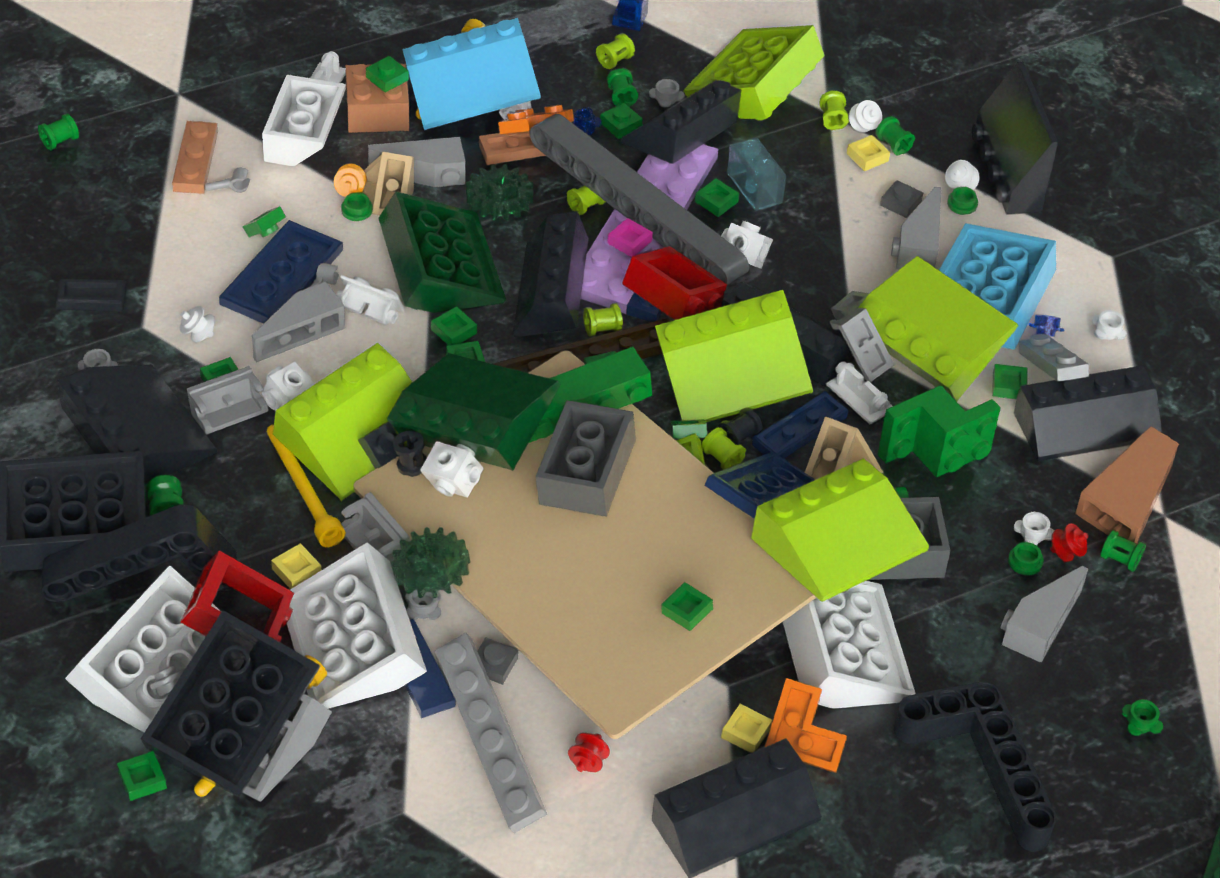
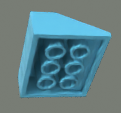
(471, 73)
(1003, 270)

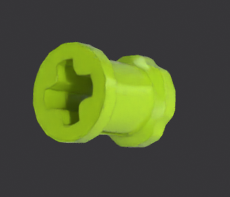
(615, 51)
(834, 114)
(582, 198)
(602, 319)
(723, 448)

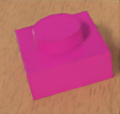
(630, 237)

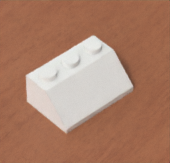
(300, 119)

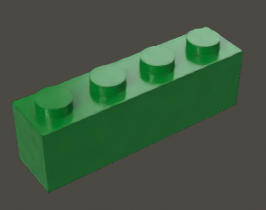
(604, 382)

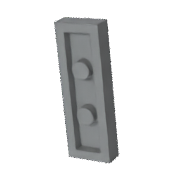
(1053, 358)

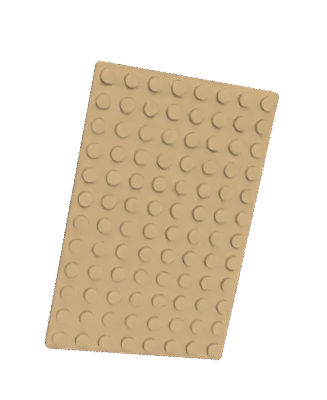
(589, 587)

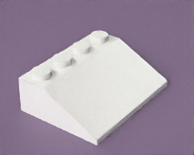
(355, 628)
(141, 643)
(850, 649)

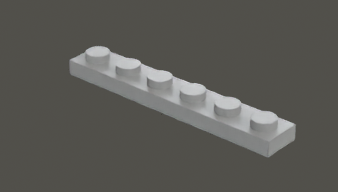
(490, 733)

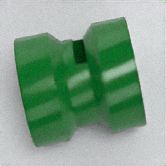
(164, 493)

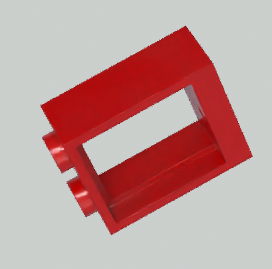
(674, 283)
(223, 568)

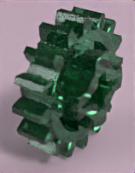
(499, 192)
(430, 562)

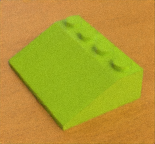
(764, 66)
(937, 326)
(734, 358)
(336, 412)
(838, 530)

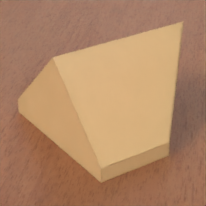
(385, 176)
(838, 447)

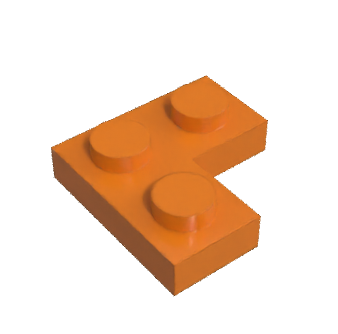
(525, 119)
(794, 721)

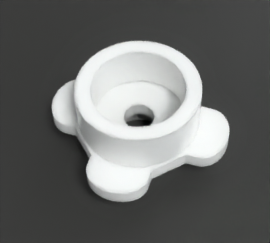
(1109, 325)
(1034, 528)

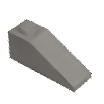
(435, 160)
(920, 232)
(300, 320)
(1041, 615)
(289, 747)

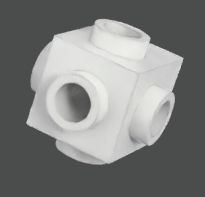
(755, 245)
(285, 385)
(452, 469)

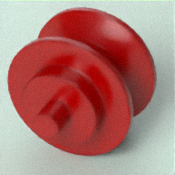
(1069, 542)
(588, 752)

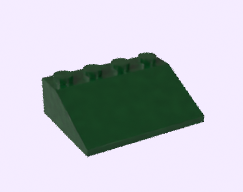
(439, 255)
(475, 406)

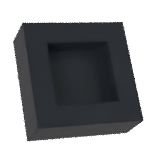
(379, 445)

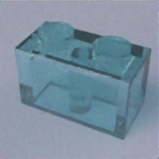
(756, 174)

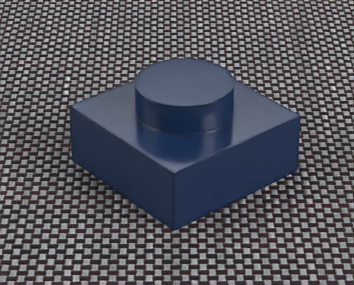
(642, 309)

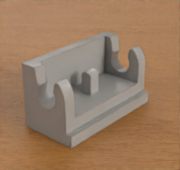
(864, 342)
(226, 400)
(373, 525)

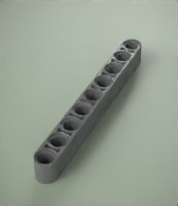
(637, 197)

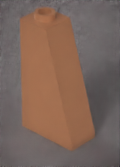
(1129, 486)

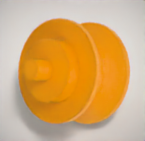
(350, 179)

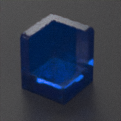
(630, 14)

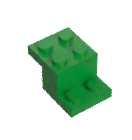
(938, 431)

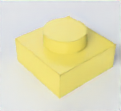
(868, 153)
(295, 566)
(746, 728)

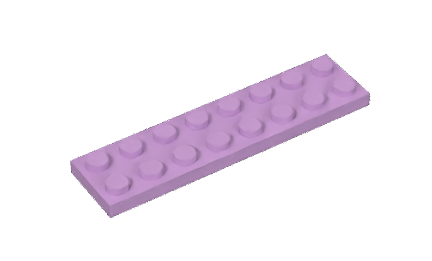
(607, 265)

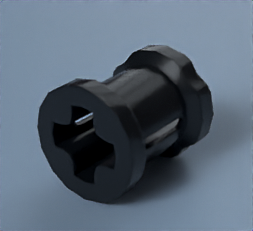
(742, 426)
(406, 455)

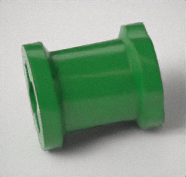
(620, 83)
(58, 131)
(891, 132)
(1110, 550)

